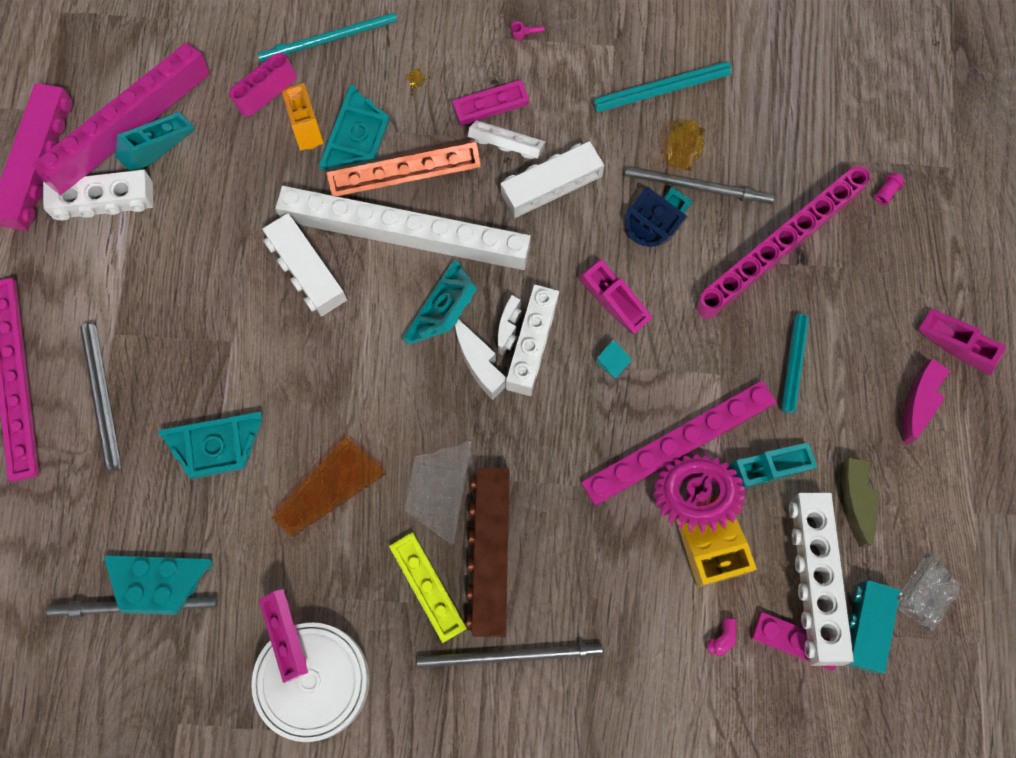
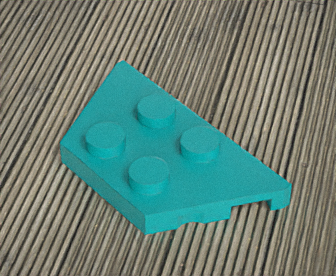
(356, 132)
(442, 306)
(214, 445)
(154, 583)

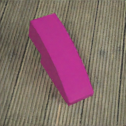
(615, 296)
(963, 341)
(923, 399)

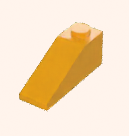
(302, 117)

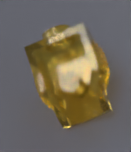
(685, 144)

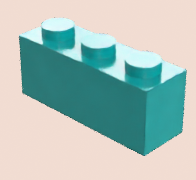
(872, 625)

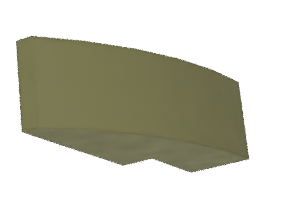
(859, 500)

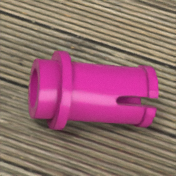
(892, 183)

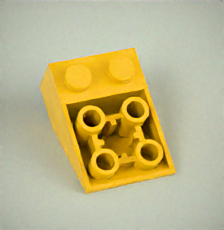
(717, 554)

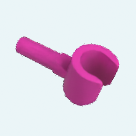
(522, 31)

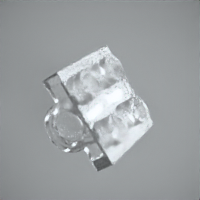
(928, 593)

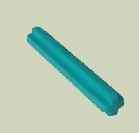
(795, 363)

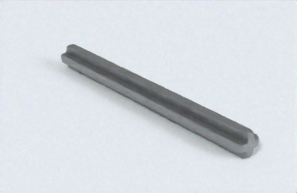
(100, 397)

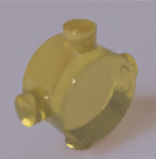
(416, 78)

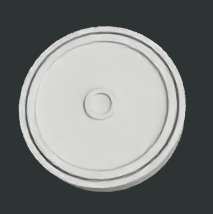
(322, 699)

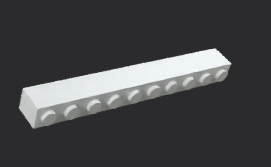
(405, 228)

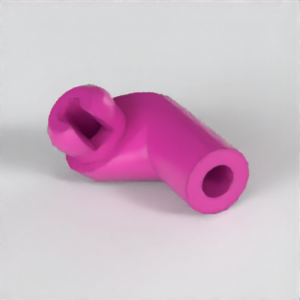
(726, 640)

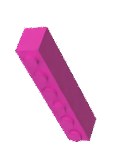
(37, 134)

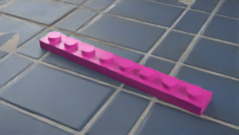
(14, 390)
(678, 443)

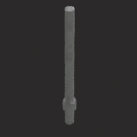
(747, 194)
(79, 608)

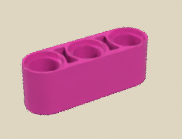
(263, 84)

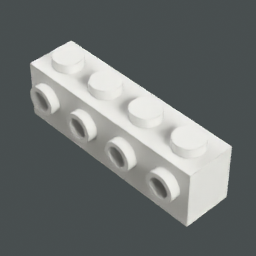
(551, 179)
(304, 264)

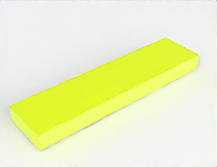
(427, 587)

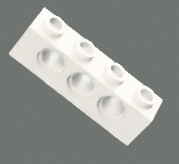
(110, 186)
(532, 340)

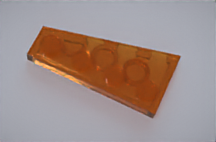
(331, 485)

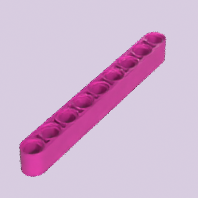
(776, 249)

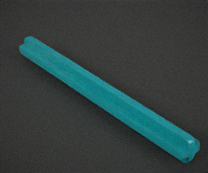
(662, 86)

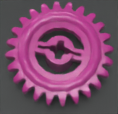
(698, 508)

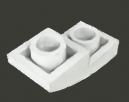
(507, 331)

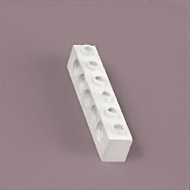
(835, 620)

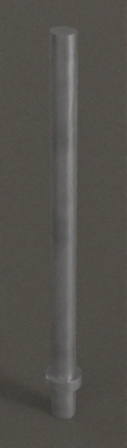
(510, 655)

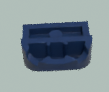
(653, 219)

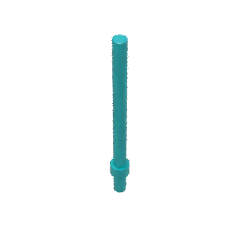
(328, 36)

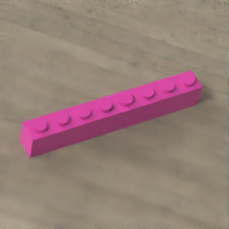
(134, 107)

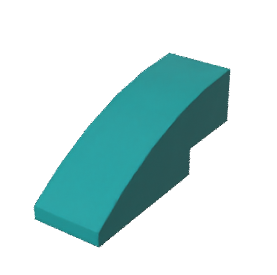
(774, 465)

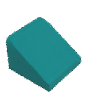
(679, 199)
(613, 360)

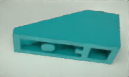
(151, 141)

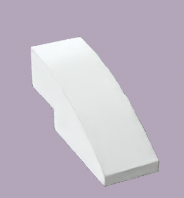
(480, 361)

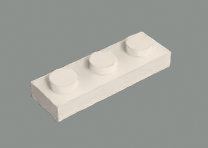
(506, 139)

